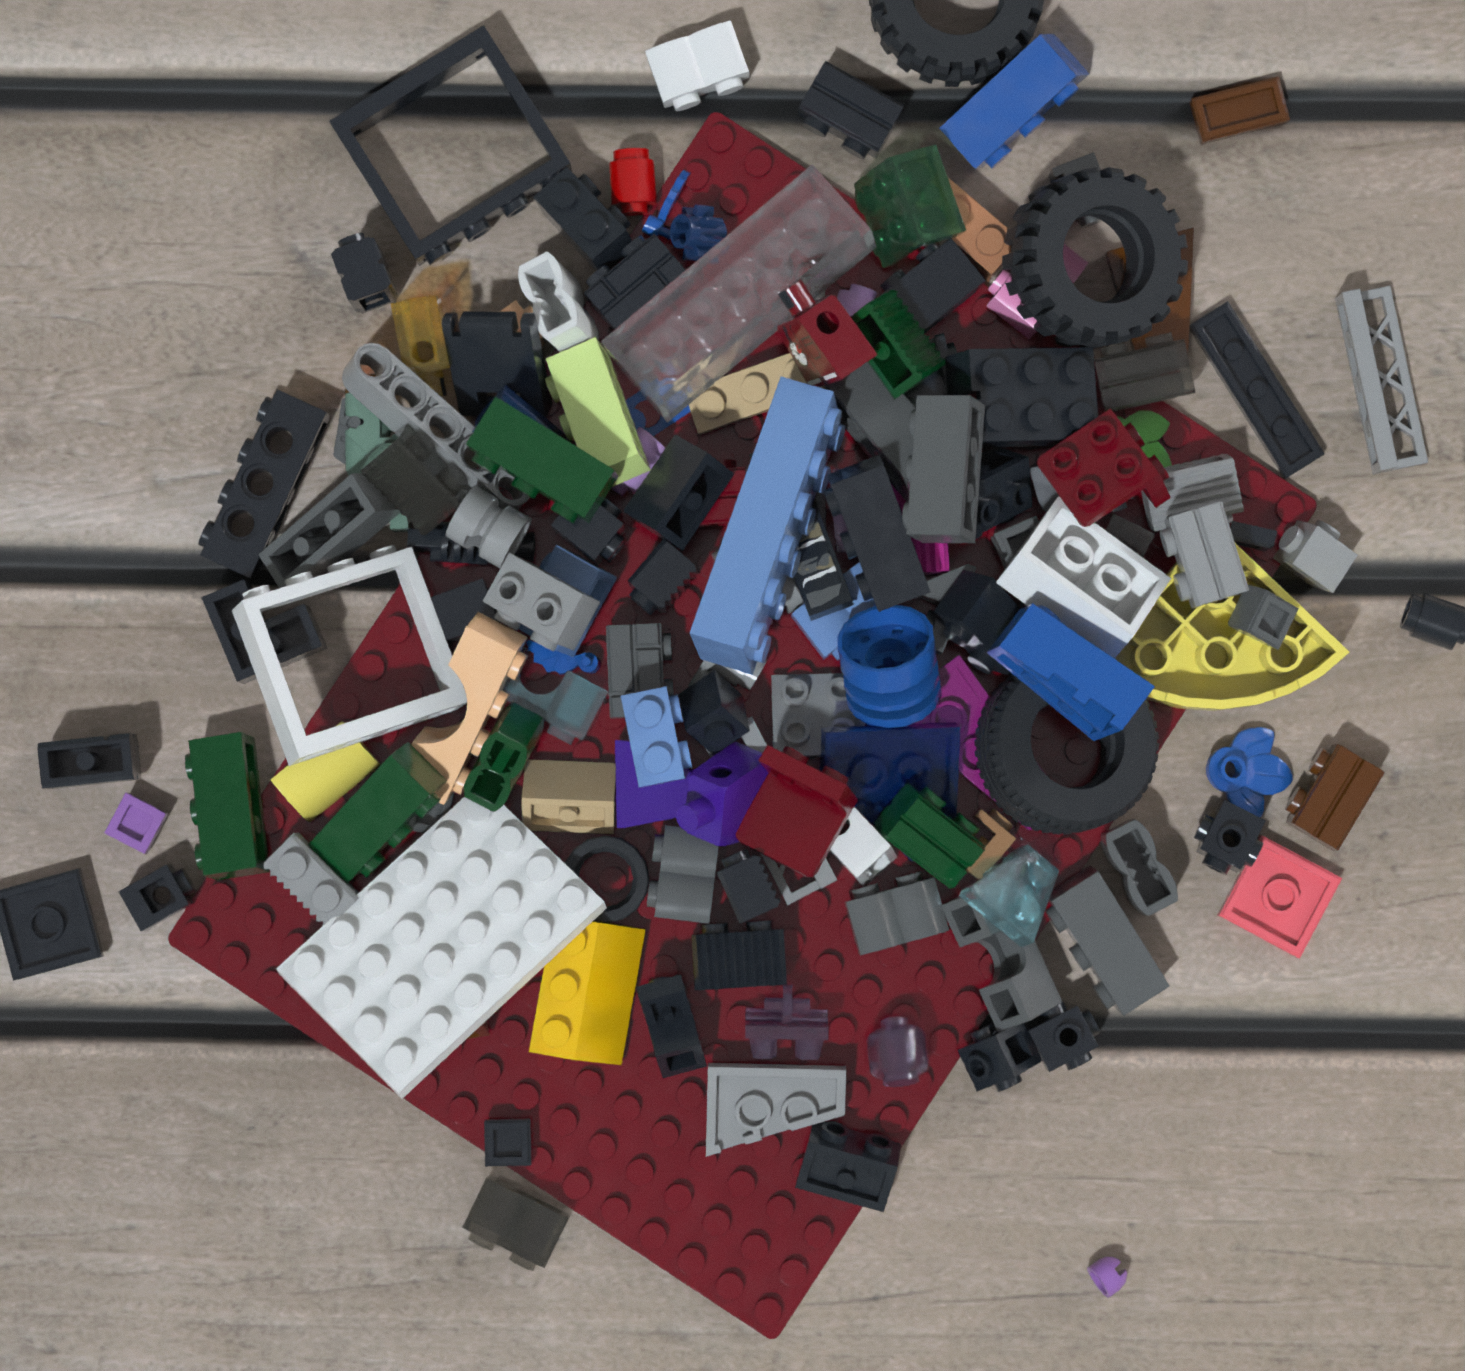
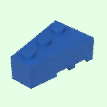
(1015, 101)
(1070, 672)

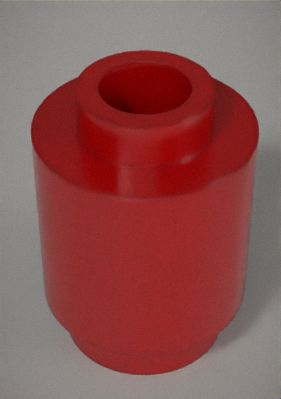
(632, 181)

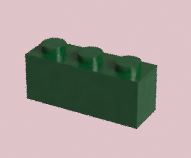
(540, 462)
(227, 806)
(379, 814)

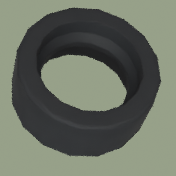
(634, 860)

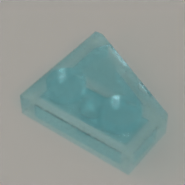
(1014, 893)

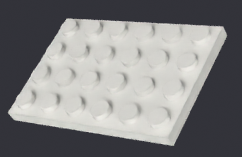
(441, 941)

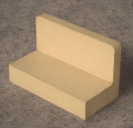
(569, 796)

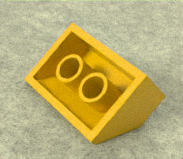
(589, 995)

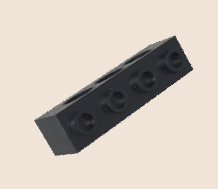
(288, 469)

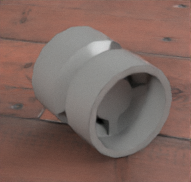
(487, 526)

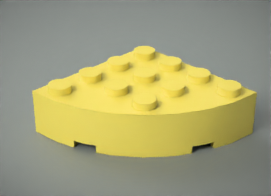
(1212, 667)

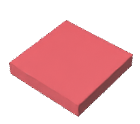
(1280, 897)

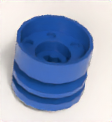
(889, 666)

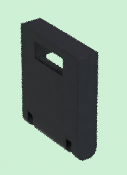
(490, 353)

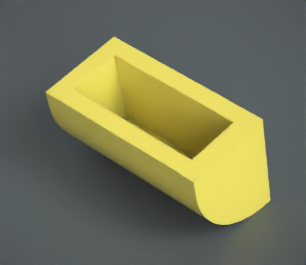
(324, 779)

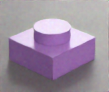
(136, 823)

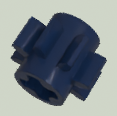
(696, 231)

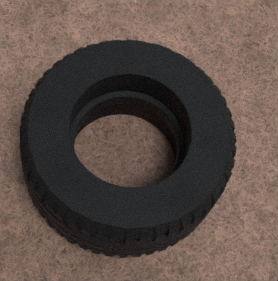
(1034, 798)

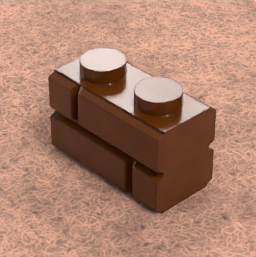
(1333, 796)

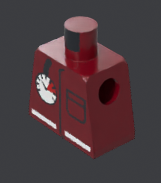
(821, 336)

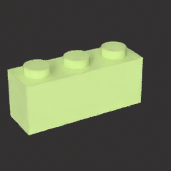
(596, 408)

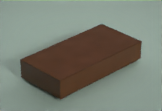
(1239, 110)

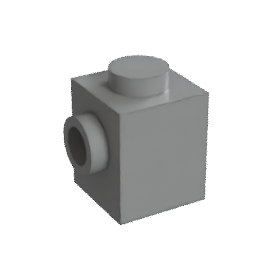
(1315, 554)

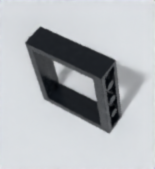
(414, 85)

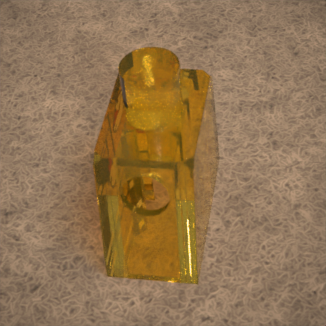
(422, 321)

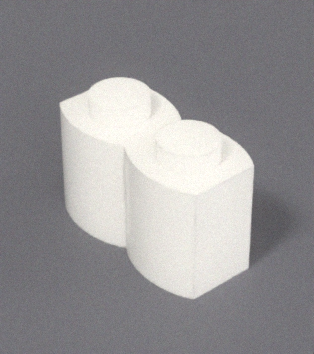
(698, 65)
(556, 302)

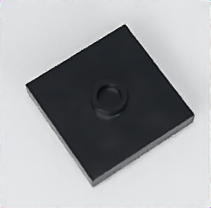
(48, 925)

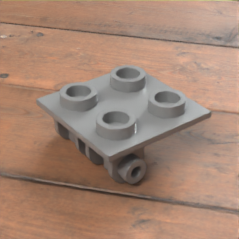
(804, 706)

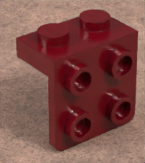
(1103, 469)
(796, 811)

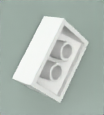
(1084, 579)

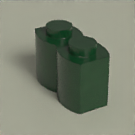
(503, 757)

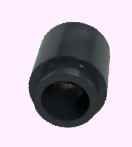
(1434, 621)

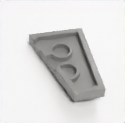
(768, 1099)

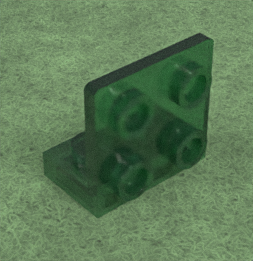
(908, 204)

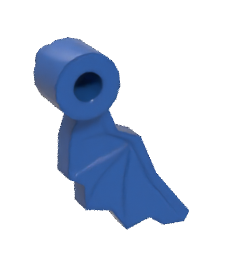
(655, 224)
(561, 662)

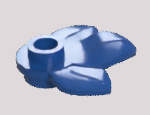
(1255, 770)

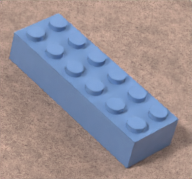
(768, 526)

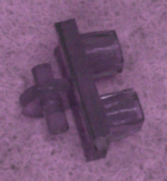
(789, 1020)

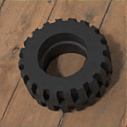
(950, 55)
(1149, 247)

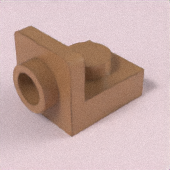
(997, 843)

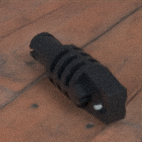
(446, 550)

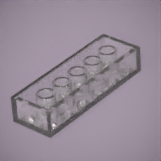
(731, 296)

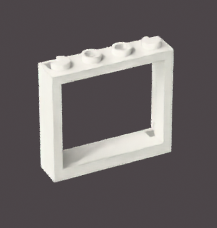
(271, 679)

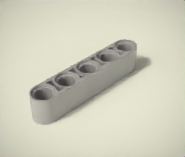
(425, 410)

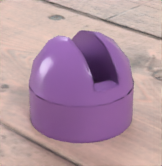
(1106, 1277)

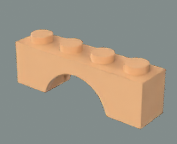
(483, 663)

